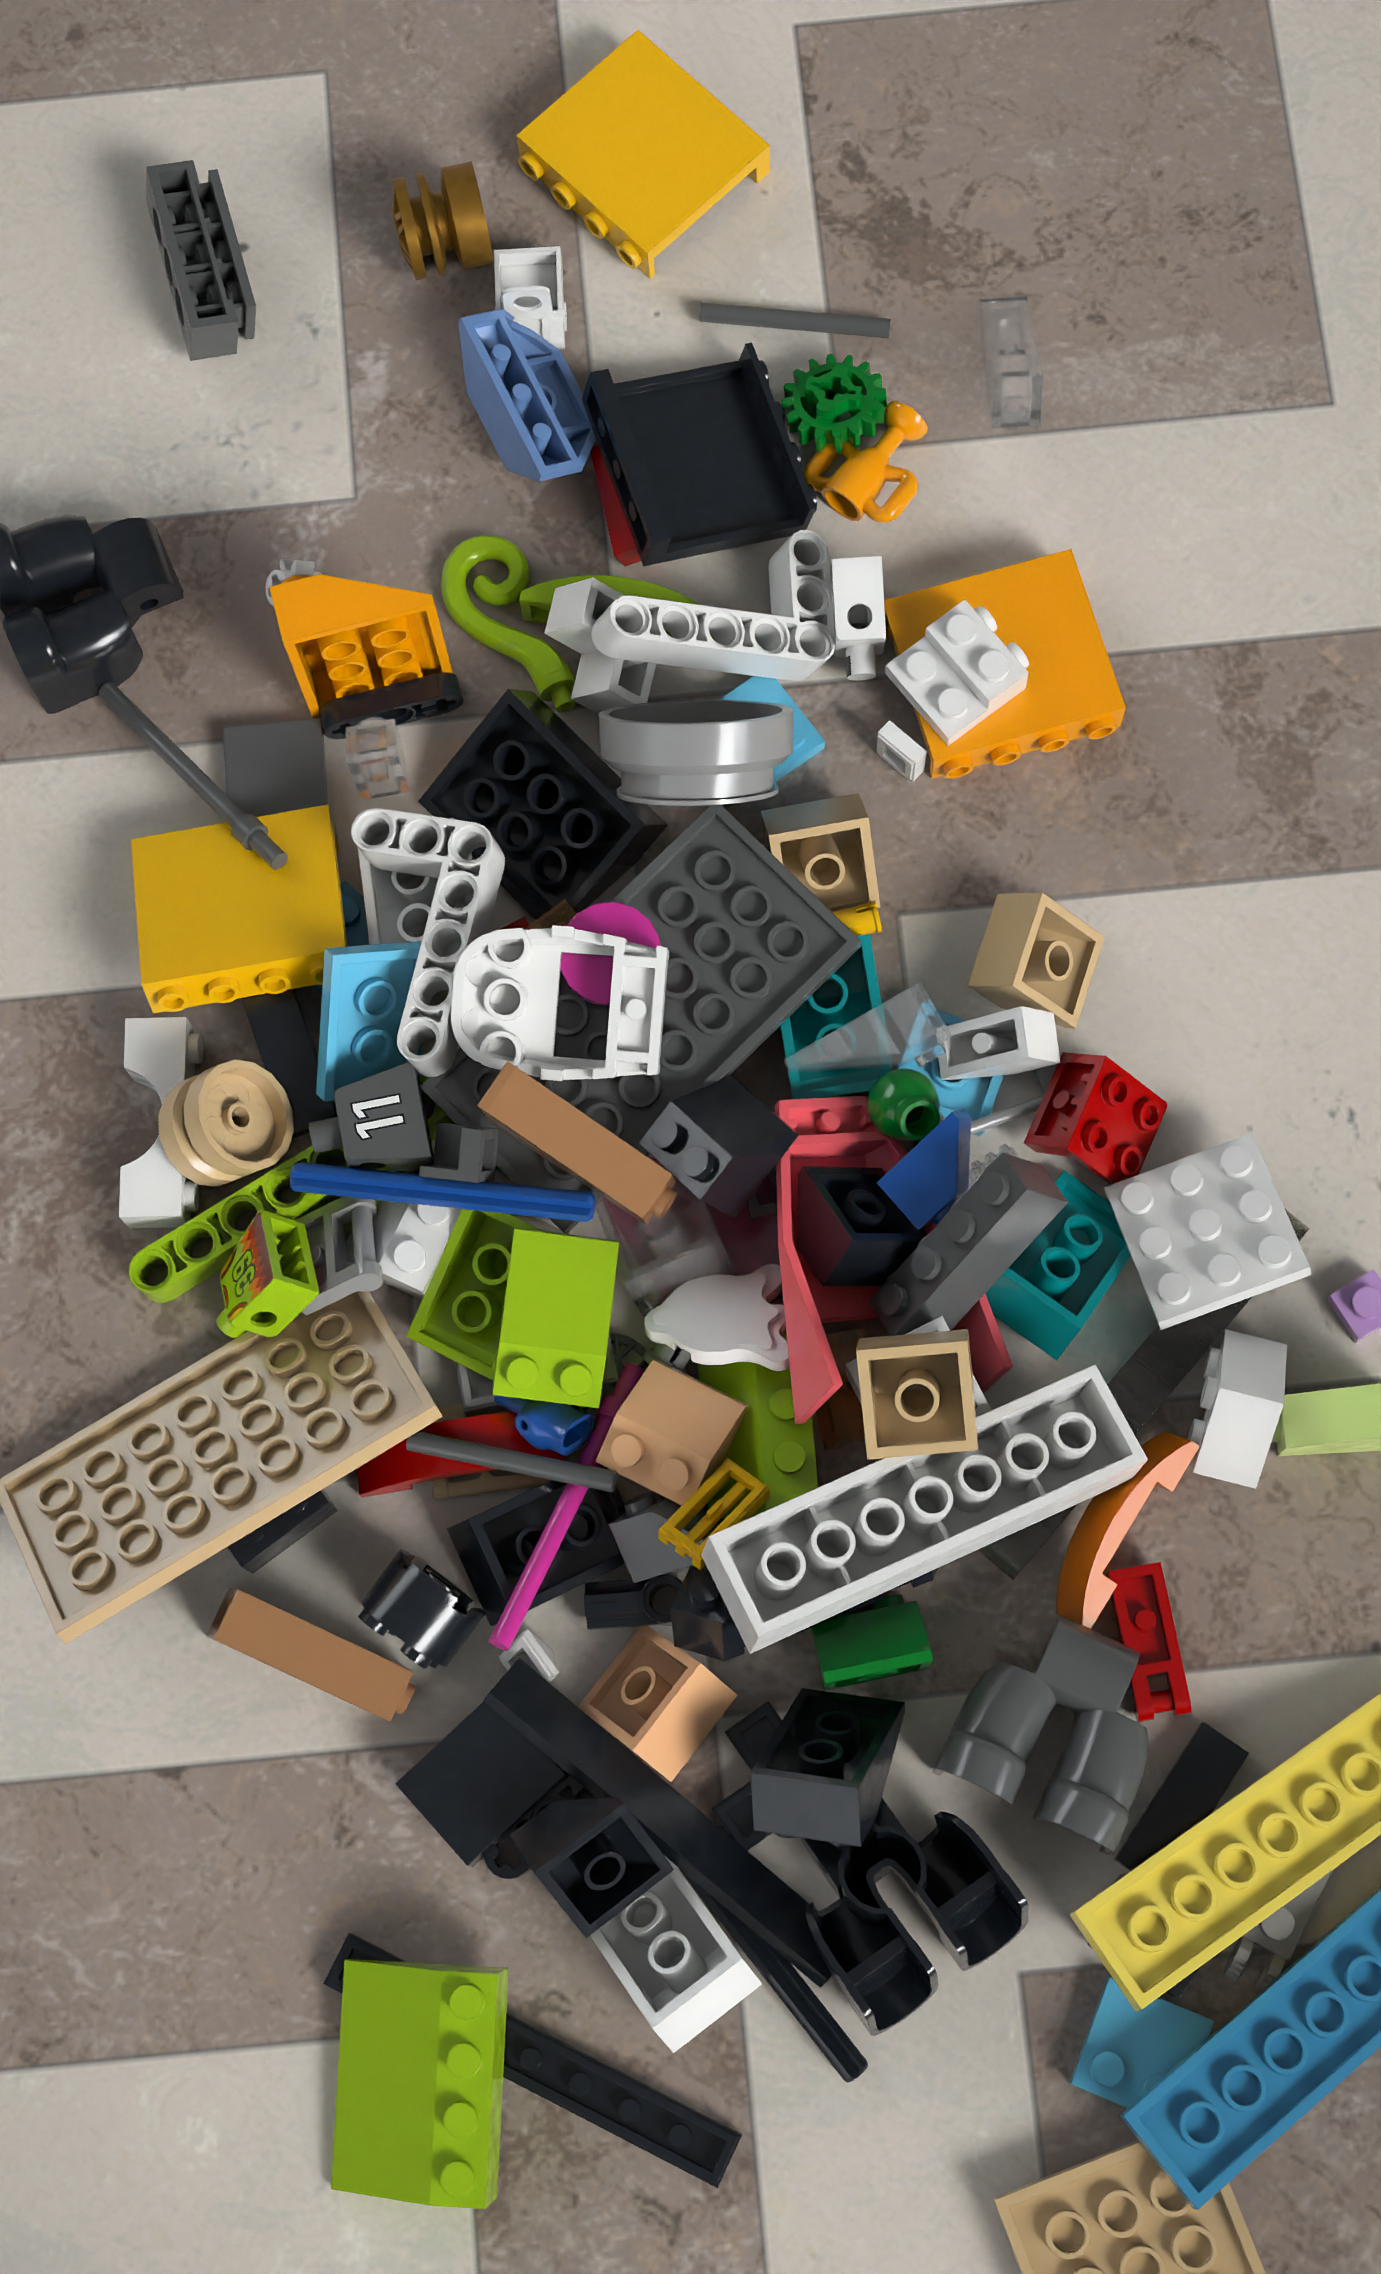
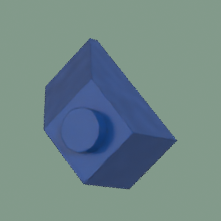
(933, 1172)

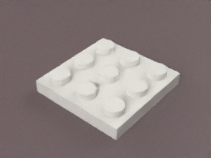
(1207, 1231)

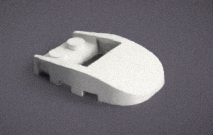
(510, 1002)

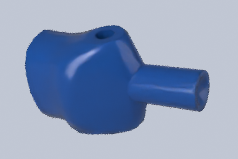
(549, 1423)

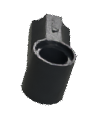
(625, 1603)

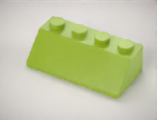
(767, 1439)

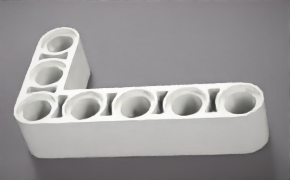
(737, 632)
(445, 922)

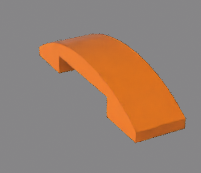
(1105, 1522)

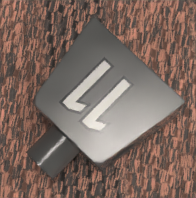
(379, 1123)

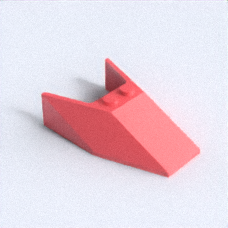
(842, 1135)

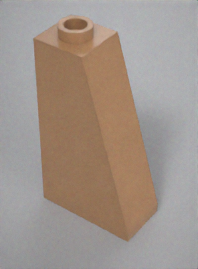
(577, 1144)
(312, 1654)

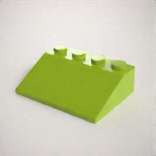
(420, 2082)

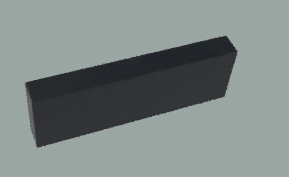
(1185, 1795)

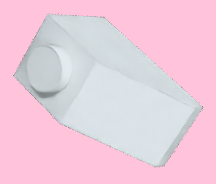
(1000, 1044)

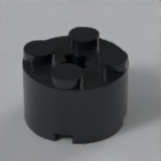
(421, 1611)

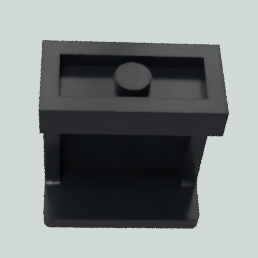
(479, 1782)

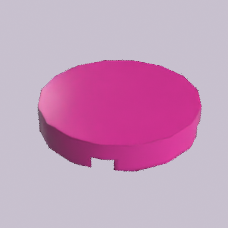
(592, 974)

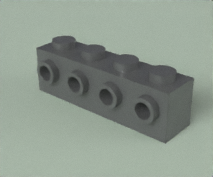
(970, 1246)

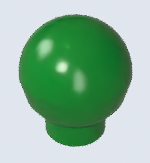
(904, 1105)

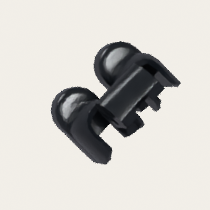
(92, 641)
(953, 1882)

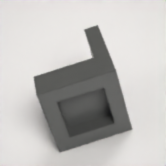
(463, 1153)

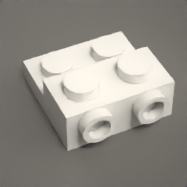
(959, 671)

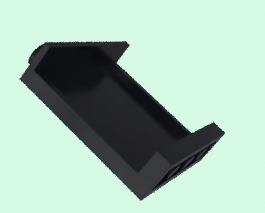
(700, 458)

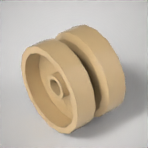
(226, 1123)

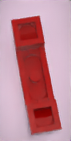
(400, 1469)

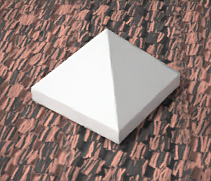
(532, 1652)

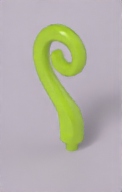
(544, 664)

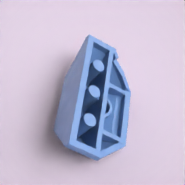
(524, 397)

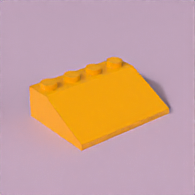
(356, 635)

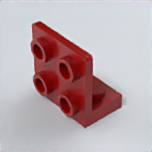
(1097, 1117)

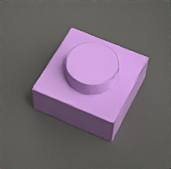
(1359, 1305)

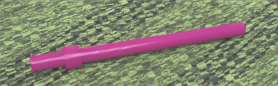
(561, 1516)

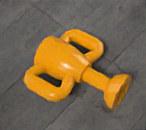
(863, 475)

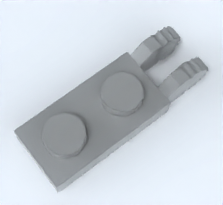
(1277, 1935)

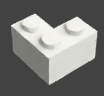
(600, 679)
(1242, 1407)

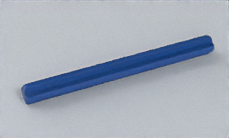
(442, 1192)

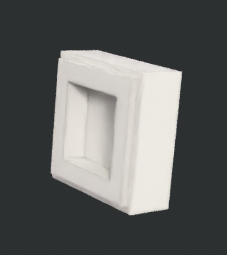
(901, 751)

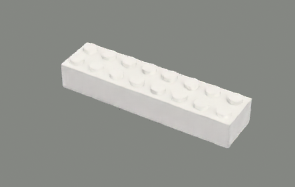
(921, 1510)

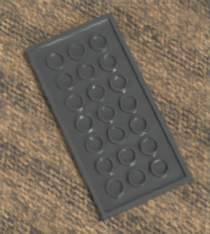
(740, 962)

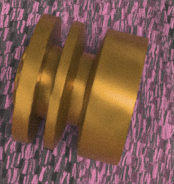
(442, 221)

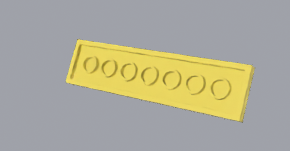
(1240, 1861)

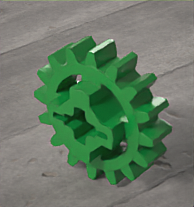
(834, 403)

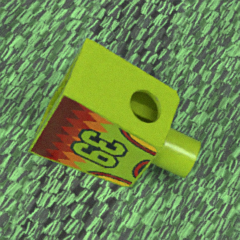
(267, 1277)

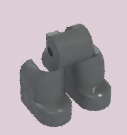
(1103, 1754)

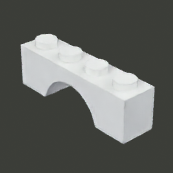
(151, 1188)

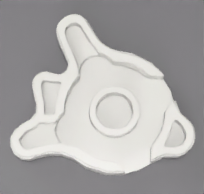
(725, 1319)

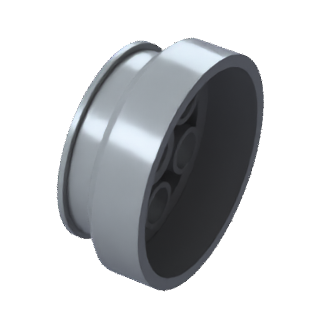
(696, 750)

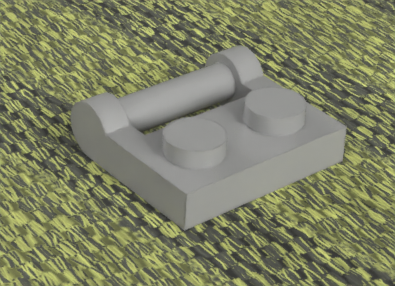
(328, 1250)

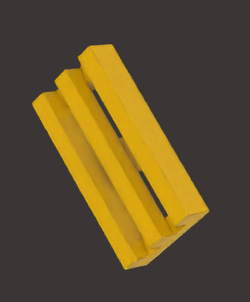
(750, 1504)

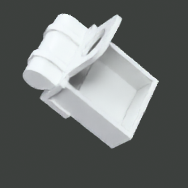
(532, 290)

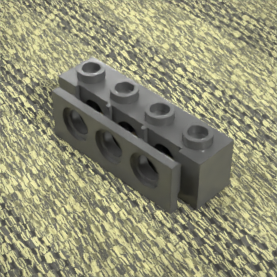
(192, 270)

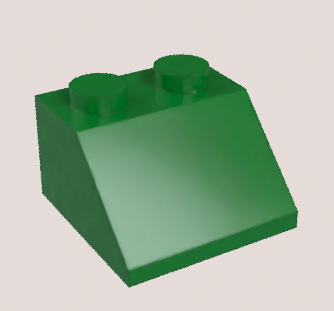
(871, 1644)

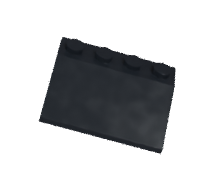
(544, 804)

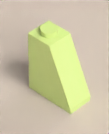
(1330, 1421)

